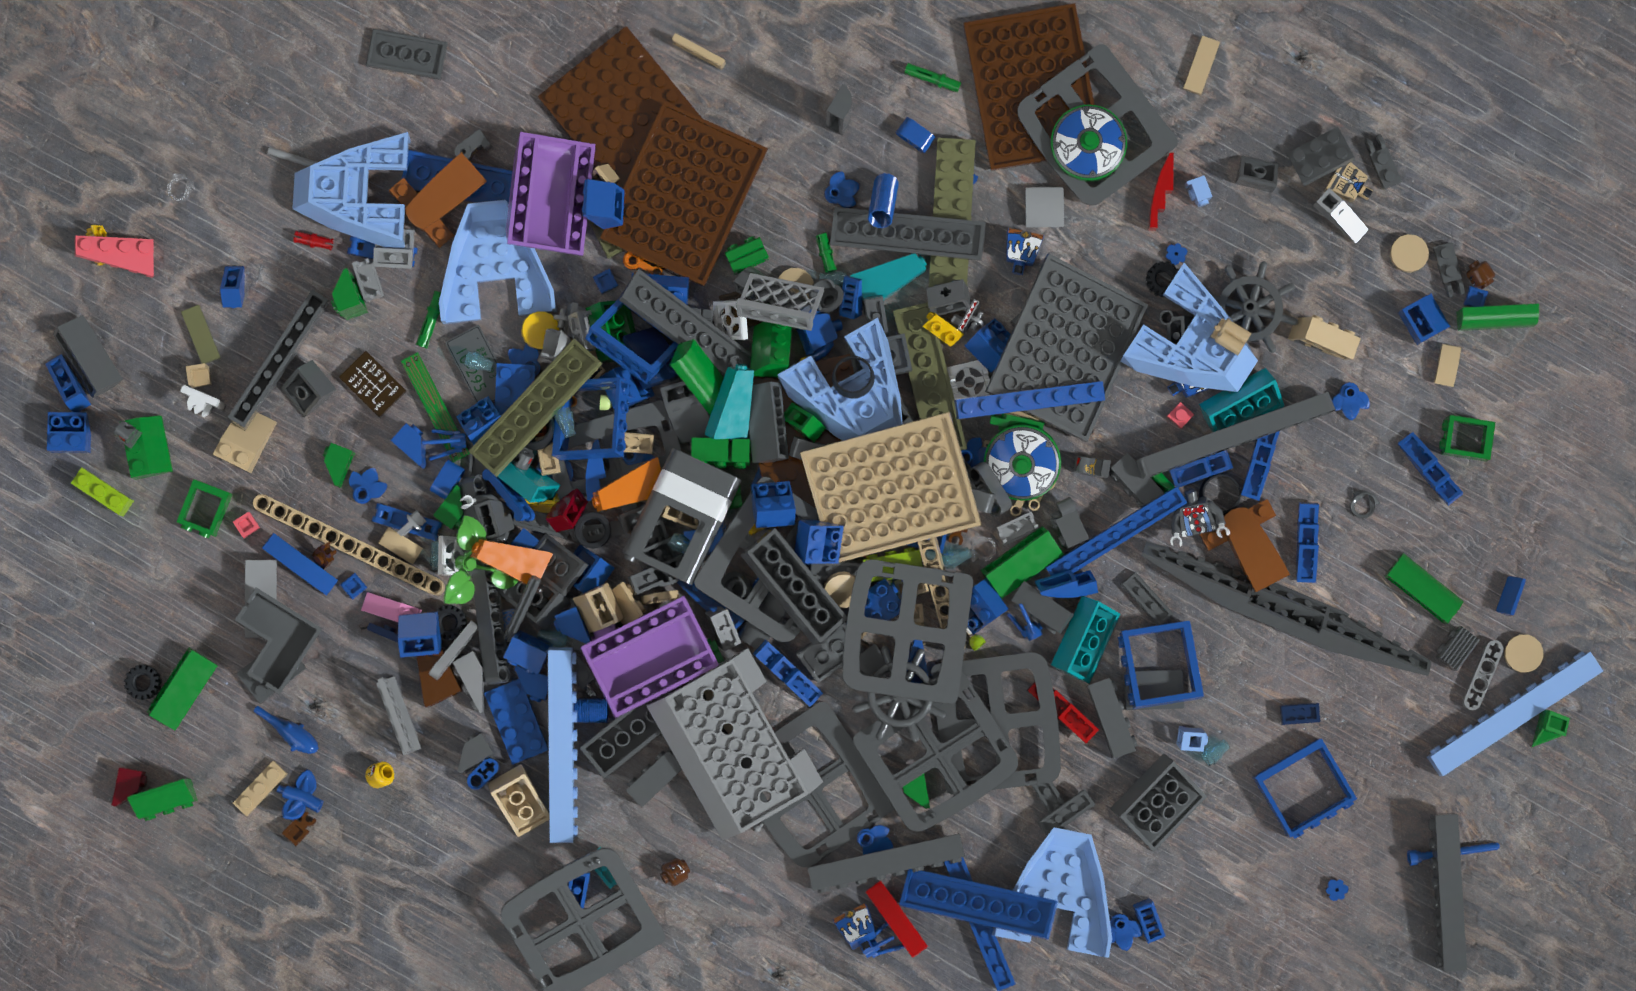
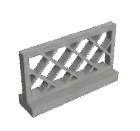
(776, 312)
(398, 715)

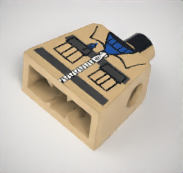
(1348, 183)

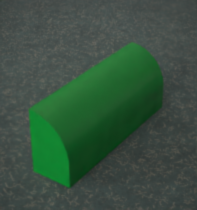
(1497, 317)
(697, 373)
(1022, 562)
(1424, 588)
(181, 688)

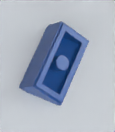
(1510, 595)

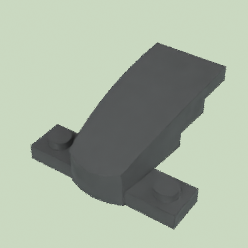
(656, 548)

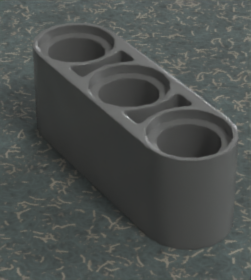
(983, 477)

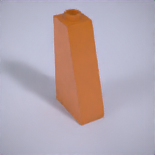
(628, 488)
(511, 559)

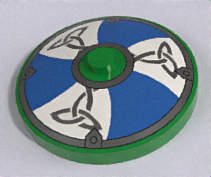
(1088, 142)
(1024, 461)

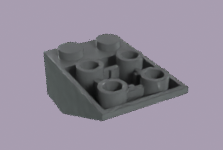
(685, 412)

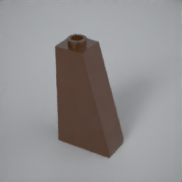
(432, 689)

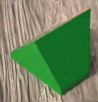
(1549, 727)

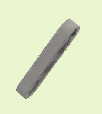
(454, 650)
(1480, 674)

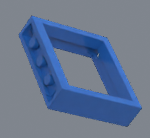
(621, 353)
(560, 443)
(1191, 660)
(1328, 812)

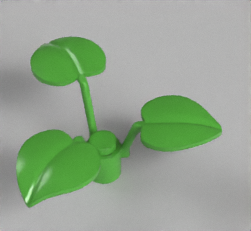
(459, 587)

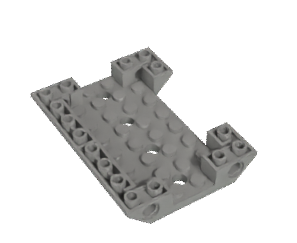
(714, 758)

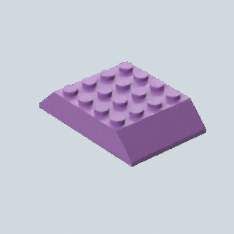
(549, 193)
(649, 656)

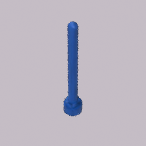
(1415, 857)

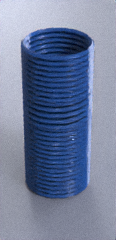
(883, 200)
(596, 707)

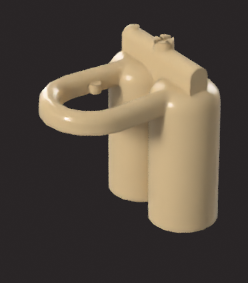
(1230, 335)

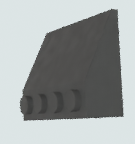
(1158, 802)

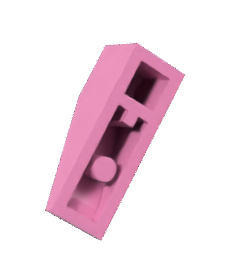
(386, 607)

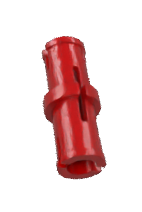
(313, 240)

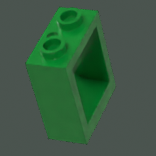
(1486, 442)
(226, 497)

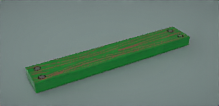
(432, 401)

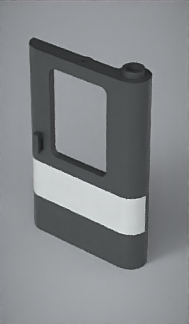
(694, 490)

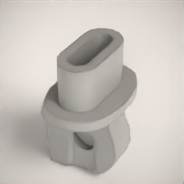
(415, 520)

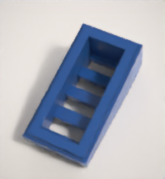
(854, 309)
(1138, 907)

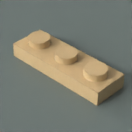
(260, 788)

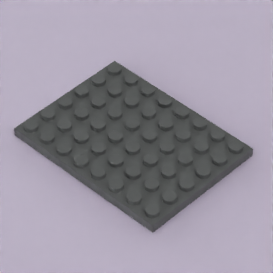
(1067, 336)

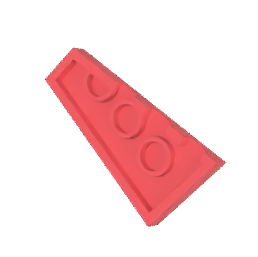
(124, 253)

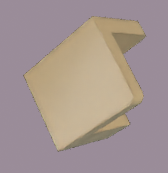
(198, 375)

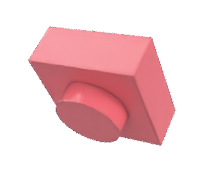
(1180, 415)
(246, 524)

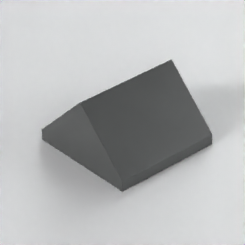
(1257, 174)

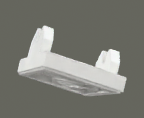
(719, 321)
(954, 370)
(201, 401)
(443, 569)

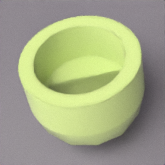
(605, 403)

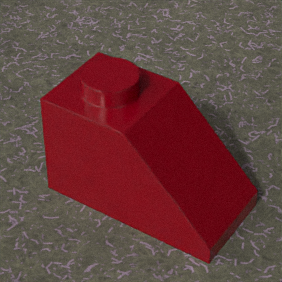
(567, 511)
(127, 784)

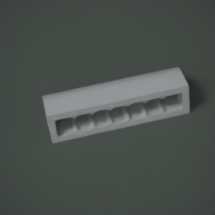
(264, 577)

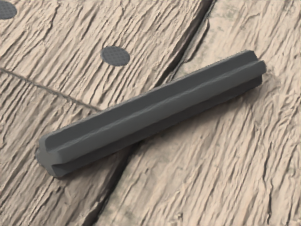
(522, 607)

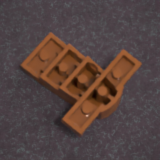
(439, 197)
(1251, 544)

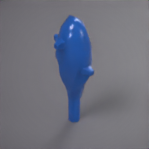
(291, 732)

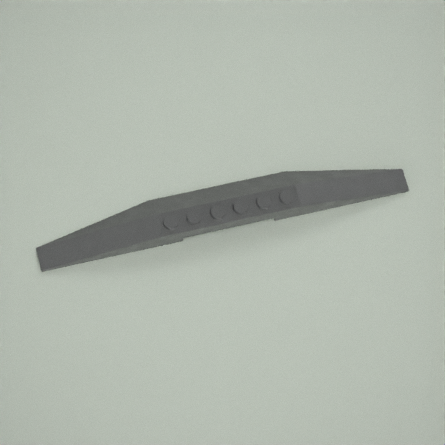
(1286, 610)

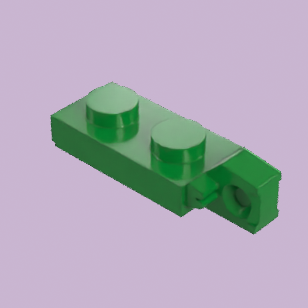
(1009, 419)

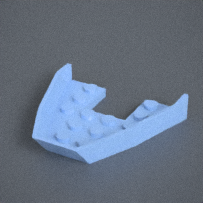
(337, 190)
(483, 255)
(1196, 357)
(843, 415)
(1069, 872)

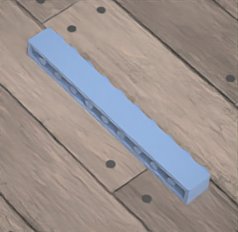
(1515, 713)
(561, 744)

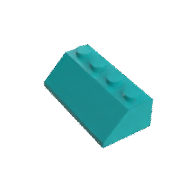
(1255, 398)
(1085, 639)

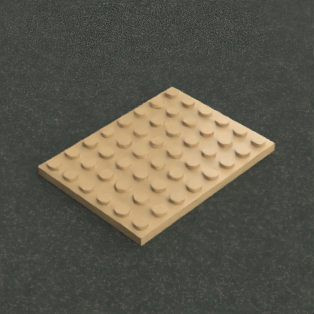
(893, 486)

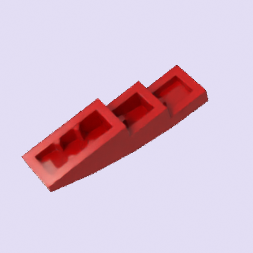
(1163, 186)
(1070, 716)
(896, 919)

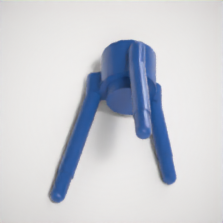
(457, 440)
(1031, 629)
(876, 946)

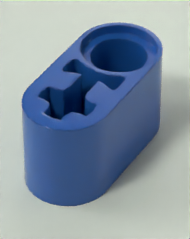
(915, 135)
(447, 479)
(483, 767)

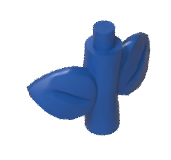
(300, 796)

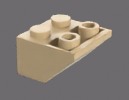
(598, 608)
(630, 608)

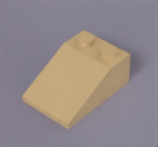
(245, 447)
(519, 800)

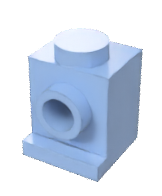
(1199, 191)
(1195, 744)

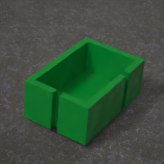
(721, 452)

